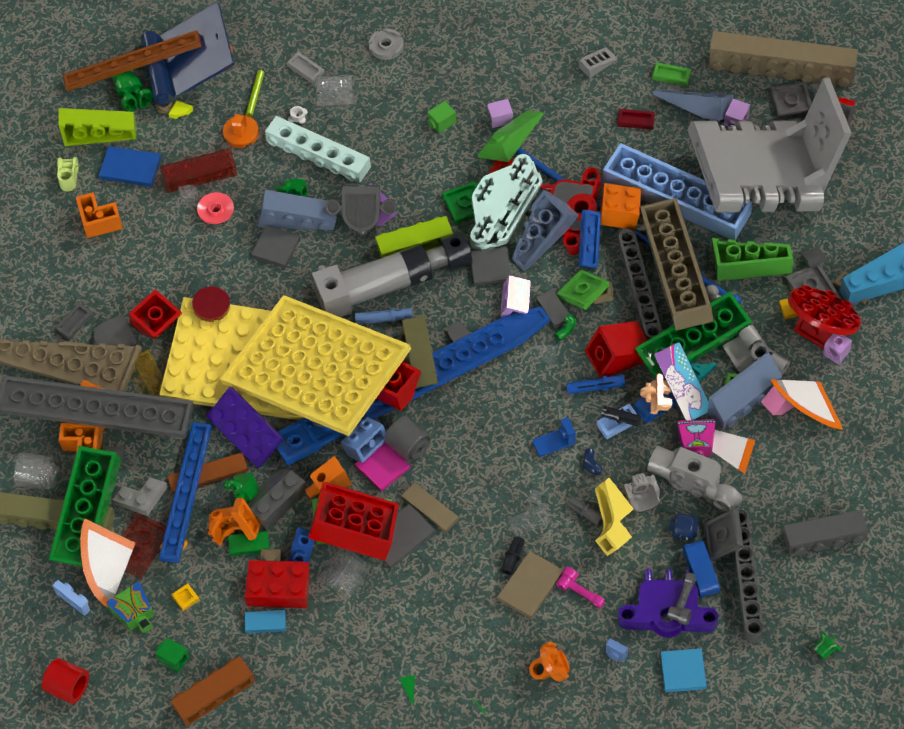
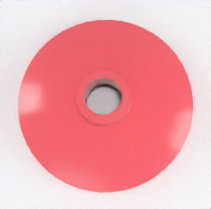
(213, 202)

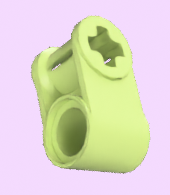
(67, 173)

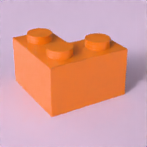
(98, 219)
(76, 435)

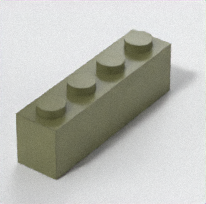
(420, 355)

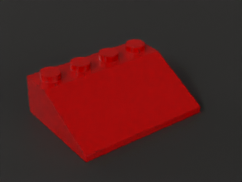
(354, 521)

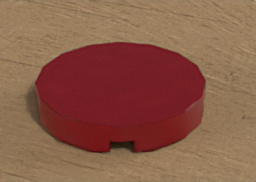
(211, 304)

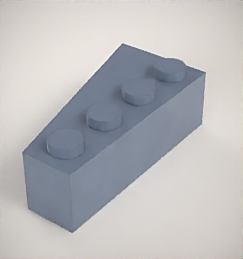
(294, 212)

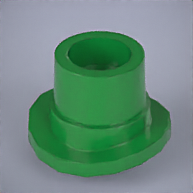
(826, 646)

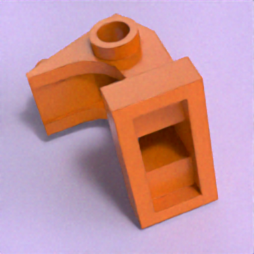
(222, 525)

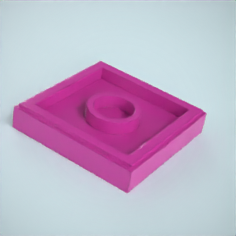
(383, 467)

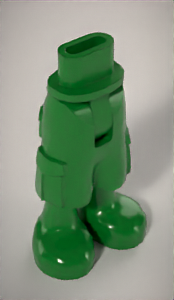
(129, 84)

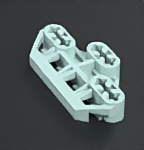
(498, 201)

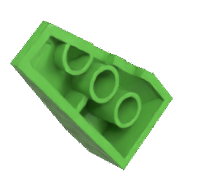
(510, 137)

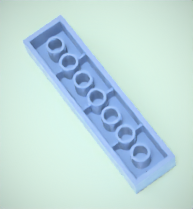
(664, 182)

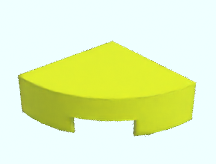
(180, 109)

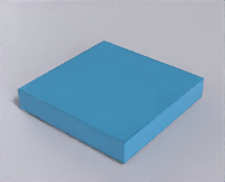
(683, 670)

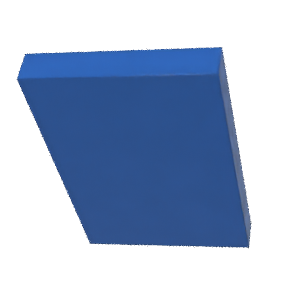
(130, 166)

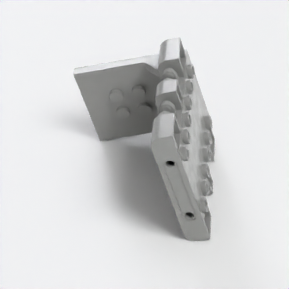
(775, 161)

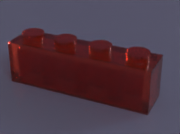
(199, 170)

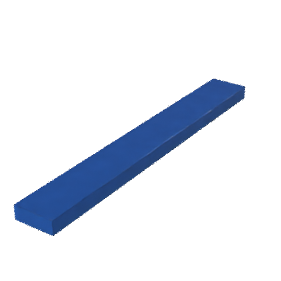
(185, 493)

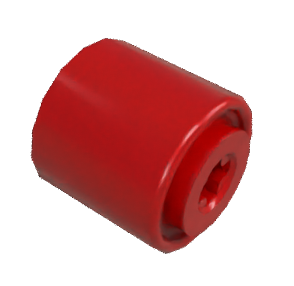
(65, 680)

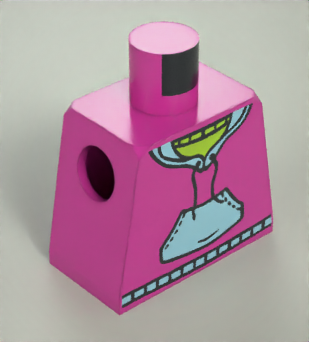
(697, 435)

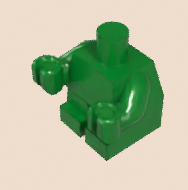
(294, 187)
(243, 486)

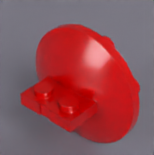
(822, 314)

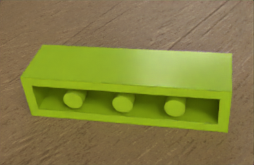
(421, 233)

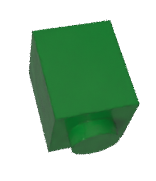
(172, 654)

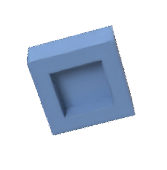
(616, 650)

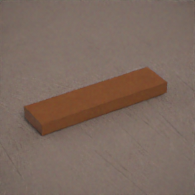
(216, 470)

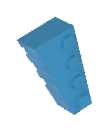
(875, 278)

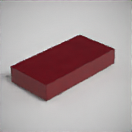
(636, 119)

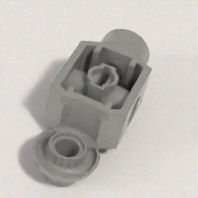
(694, 474)

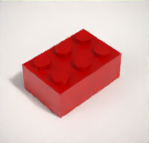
(277, 584)

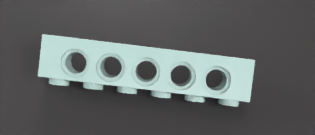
(317, 149)

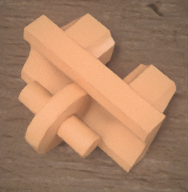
(654, 393)

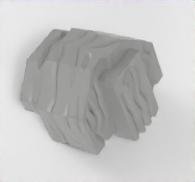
(642, 492)

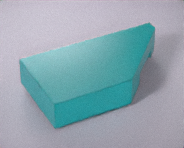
(703, 370)

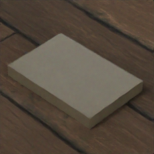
(530, 585)

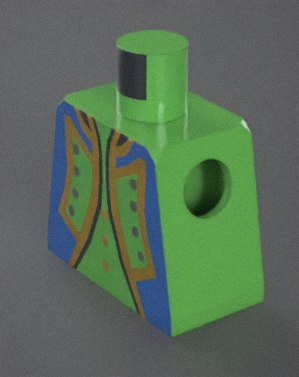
(132, 608)

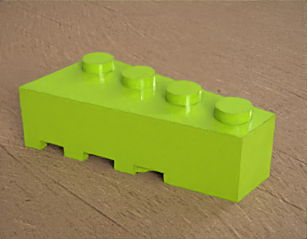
(95, 126)

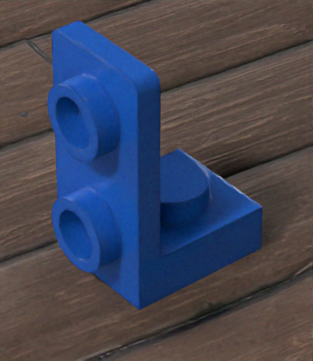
(556, 440)

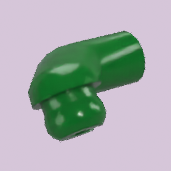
(567, 330)

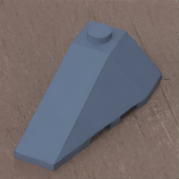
(709, 106)
(546, 224)

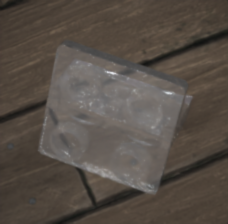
(334, 91)

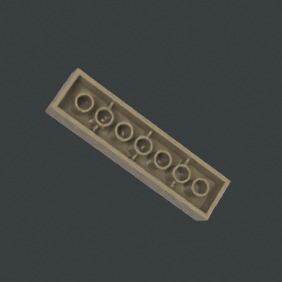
(782, 58)
(676, 264)

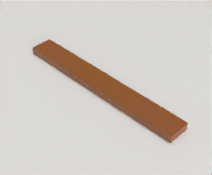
(132, 60)

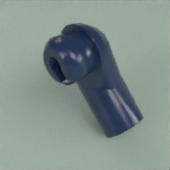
(590, 464)

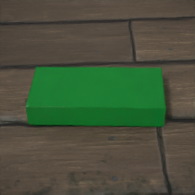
(241, 545)

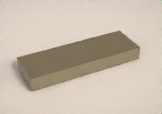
(430, 508)

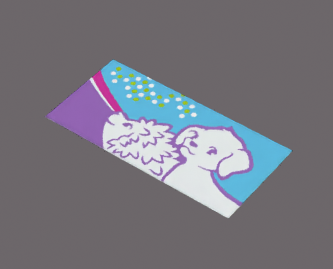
(682, 381)

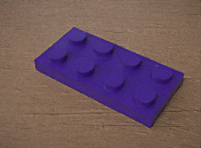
(245, 427)

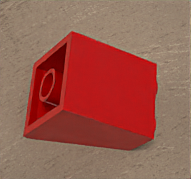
(614, 347)

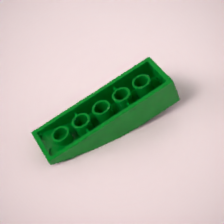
(702, 339)
(87, 498)

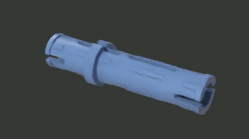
(384, 316)

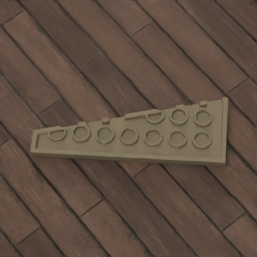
(73, 362)

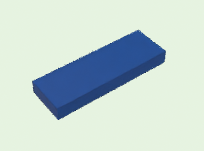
(589, 239)

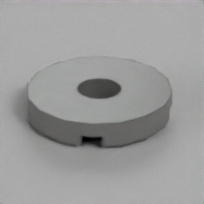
(386, 52)

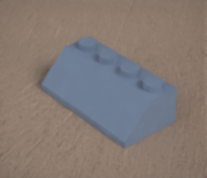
(743, 392)

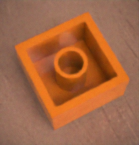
(620, 206)

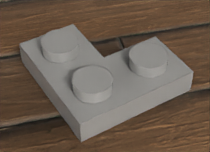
(143, 500)

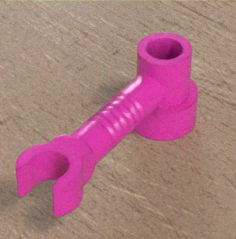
(568, 580)

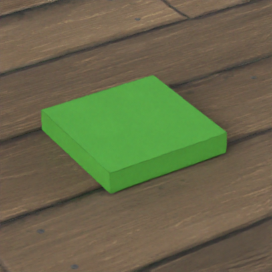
(583, 289)

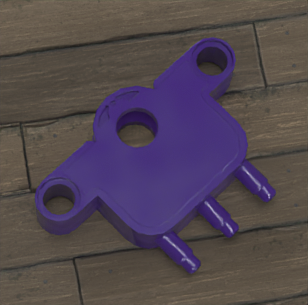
(654, 603)

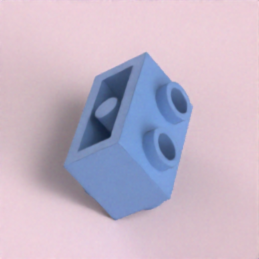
(364, 440)

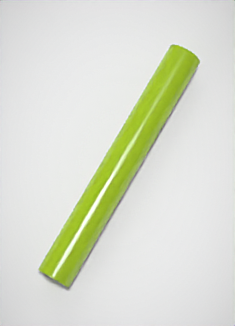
(254, 95)

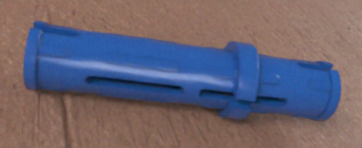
(619, 381)

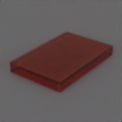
(147, 537)

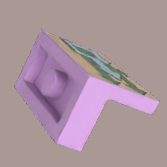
(515, 296)

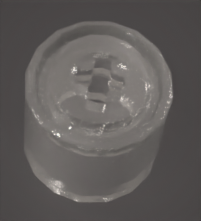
(34, 471)

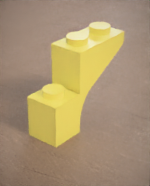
(613, 509)

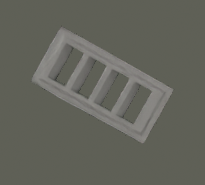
(589, 70)

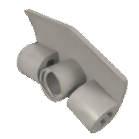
(744, 350)

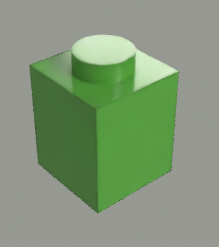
(441, 117)

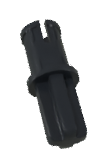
(620, 416)
(512, 555)

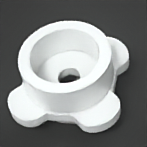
(297, 110)

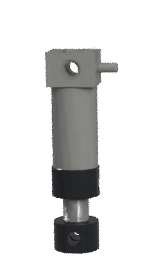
(408, 267)

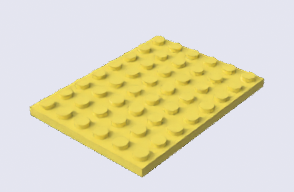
(204, 353)
(316, 365)

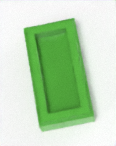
(671, 74)

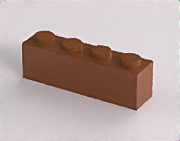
(212, 691)

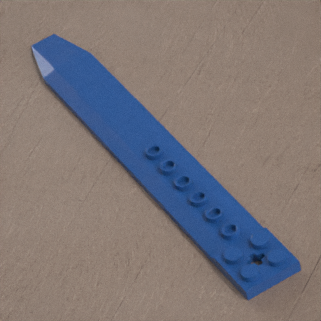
(449, 363)

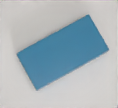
(265, 621)

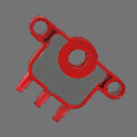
(578, 196)

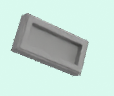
(305, 67)

